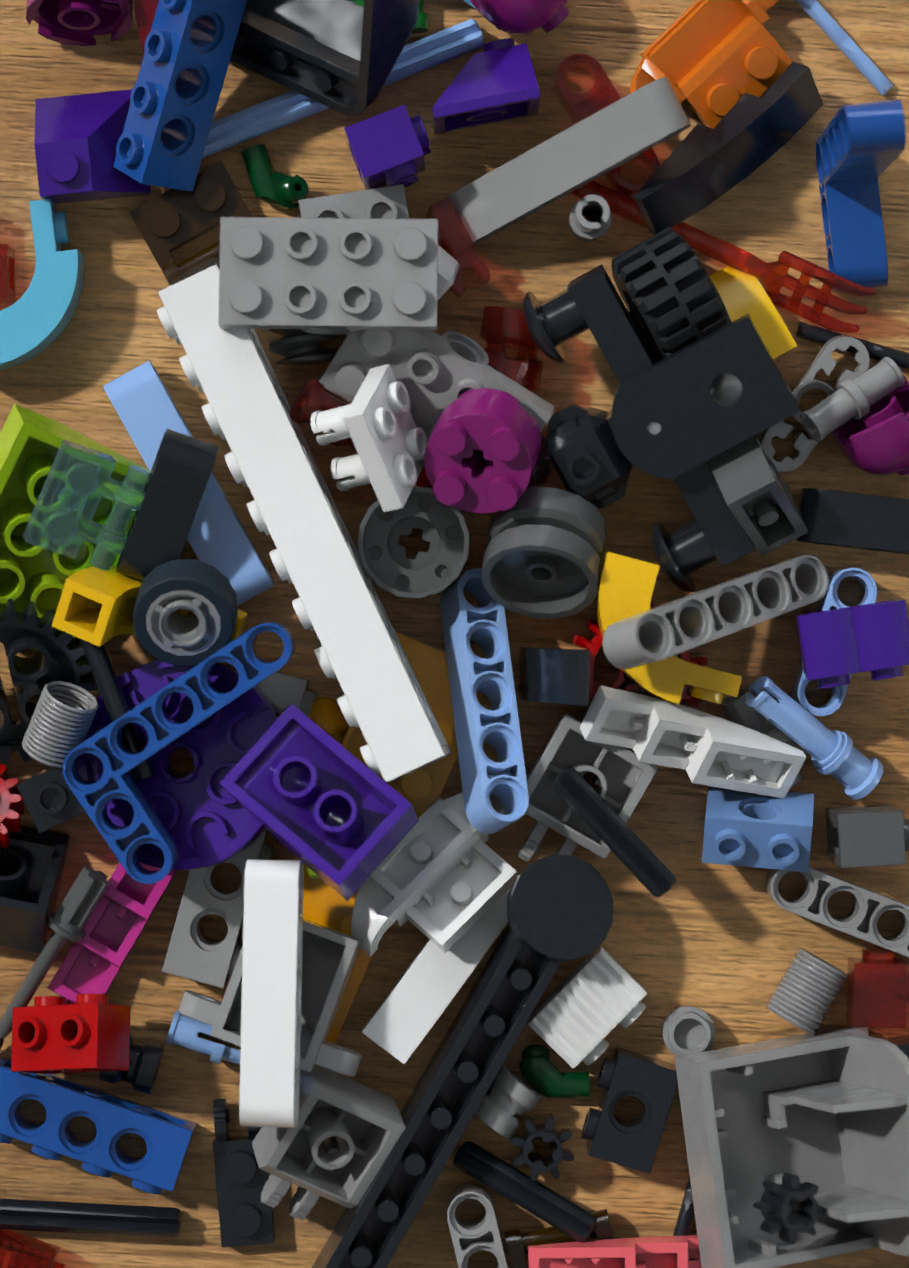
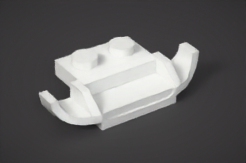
(435, 878)

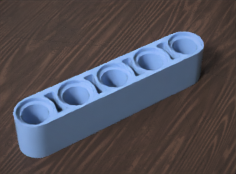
(216, 529)
(472, 721)

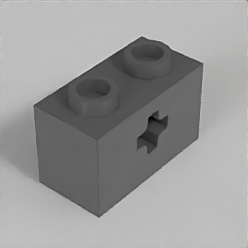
(867, 836)

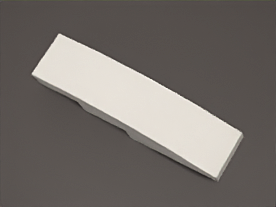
(688, 739)
(431, 985)

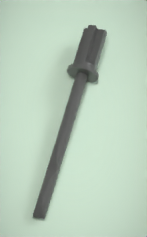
(66, 924)

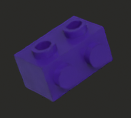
(389, 148)

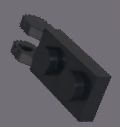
(239, 1185)

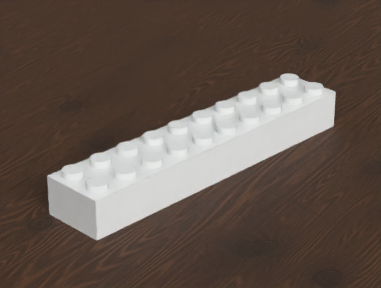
(307, 529)

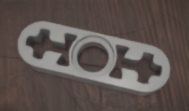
(826, 364)

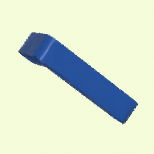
(848, 161)
(161, 731)

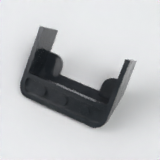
(326, 46)

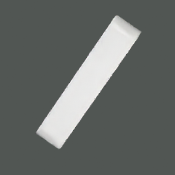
(271, 993)

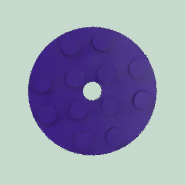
(193, 809)

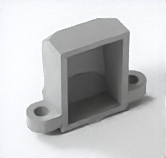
(326, 968)

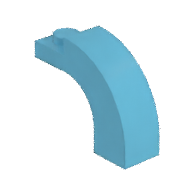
(52, 295)

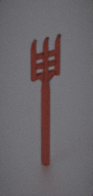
(772, 274)

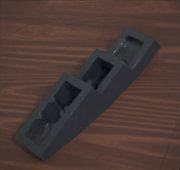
(721, 157)

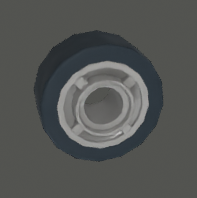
(191, 587)

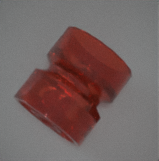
(507, 329)

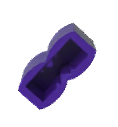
(854, 641)

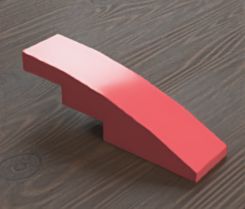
(619, 1253)

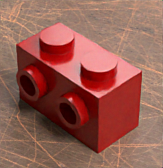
(70, 1037)

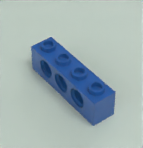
(178, 91)
(63, 1099)

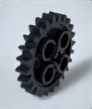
(57, 660)

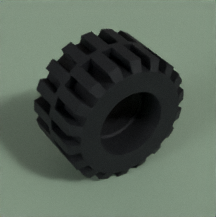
(669, 292)

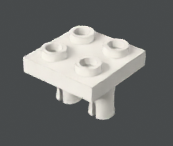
(384, 436)

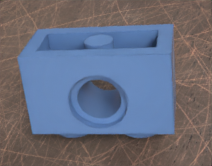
(758, 829)

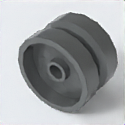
(545, 554)

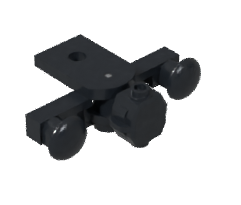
(659, 416)

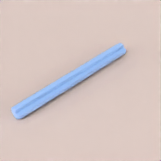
(295, 106)

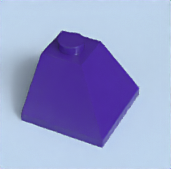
(489, 89)
(78, 147)

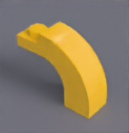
(626, 591)
(101, 606)

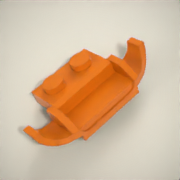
(715, 56)

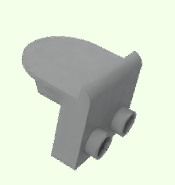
(805, 1107)

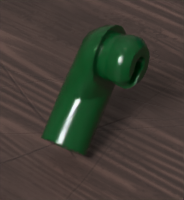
(270, 184)
(548, 1079)

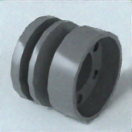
(431, 570)

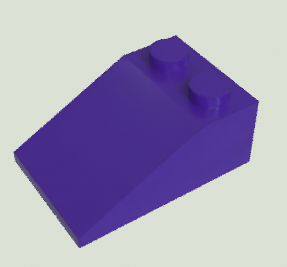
(320, 801)

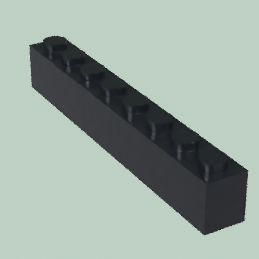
(442, 1105)

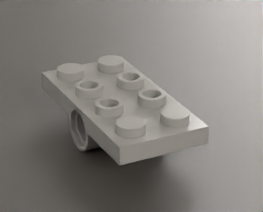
(328, 274)
(430, 367)

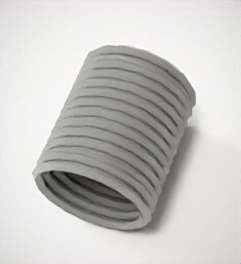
(59, 722)
(806, 991)

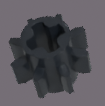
(536, 1159)
(789, 1207)

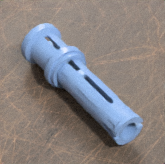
(829, 750)

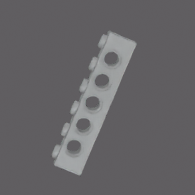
(189, 951)

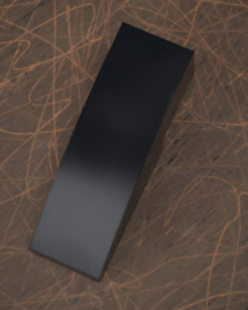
(554, 675)

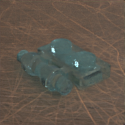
(71, 499)

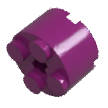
(482, 451)

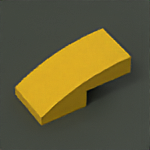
(744, 295)

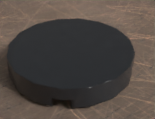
(560, 908)

